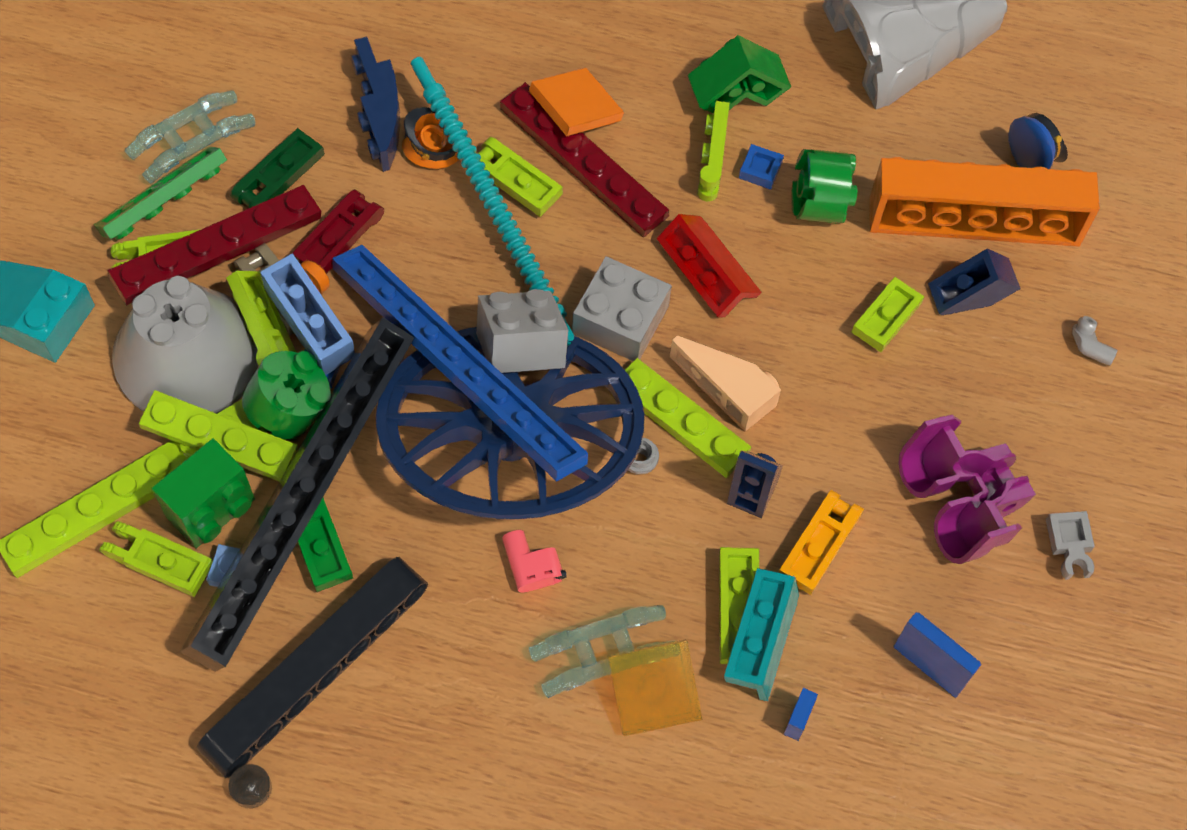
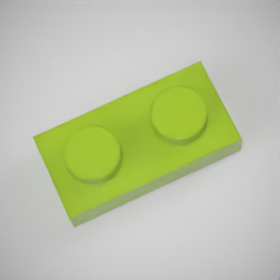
(887, 314)

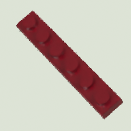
(587, 163)
(216, 243)

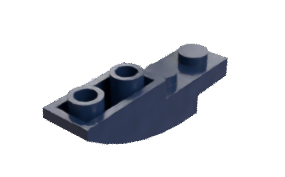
(379, 104)

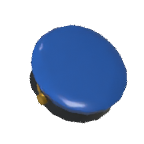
(1036, 142)

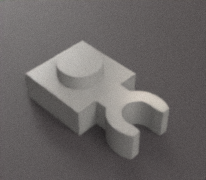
(1071, 536)

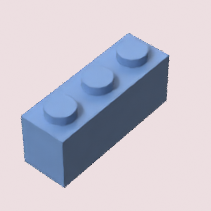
(308, 313)

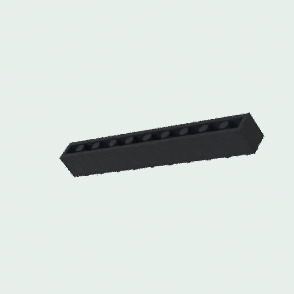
(296, 497)

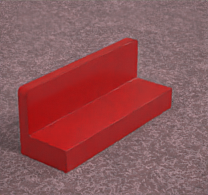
(707, 263)

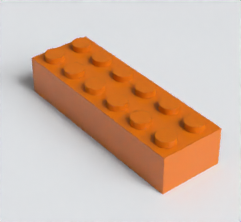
(983, 201)

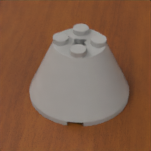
(185, 346)

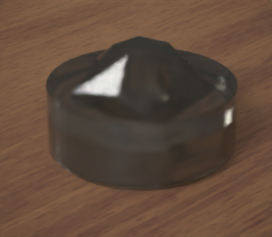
(250, 786)

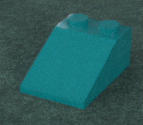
(41, 308)

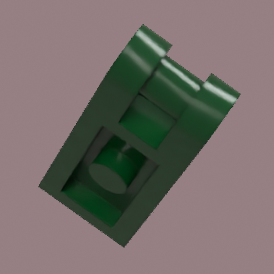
(278, 169)

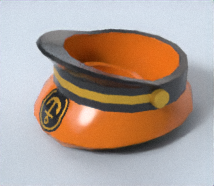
(425, 141)

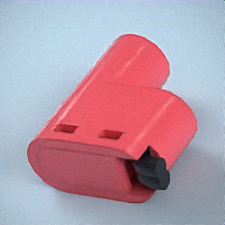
(531, 569)

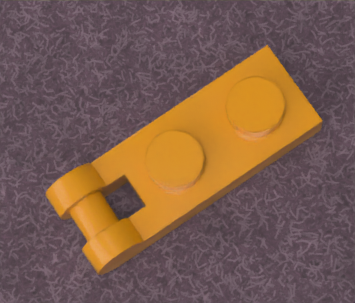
(821, 542)

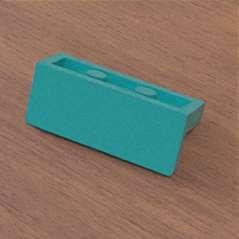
(763, 632)

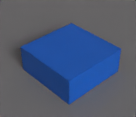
(761, 166)
(800, 714)

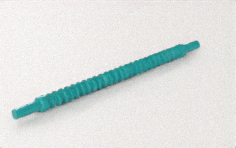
(435, 95)

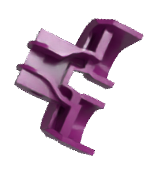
(968, 525)

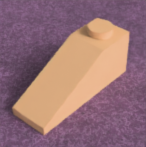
(730, 382)

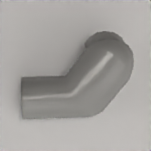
(1088, 344)

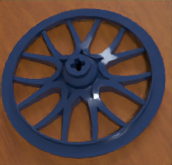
(496, 445)

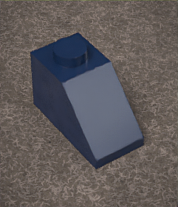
(974, 283)

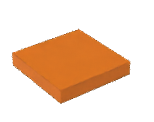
(576, 101)

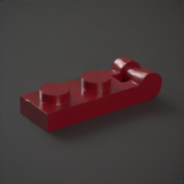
(339, 230)

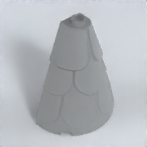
(912, 37)

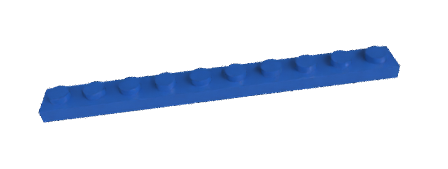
(462, 364)

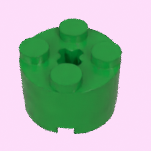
(823, 186)
(286, 393)

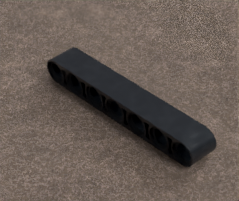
(311, 667)

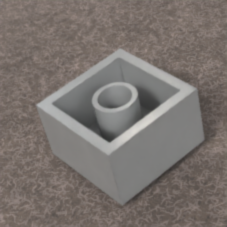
(621, 309)
(522, 331)

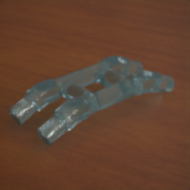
(181, 149)
(581, 637)

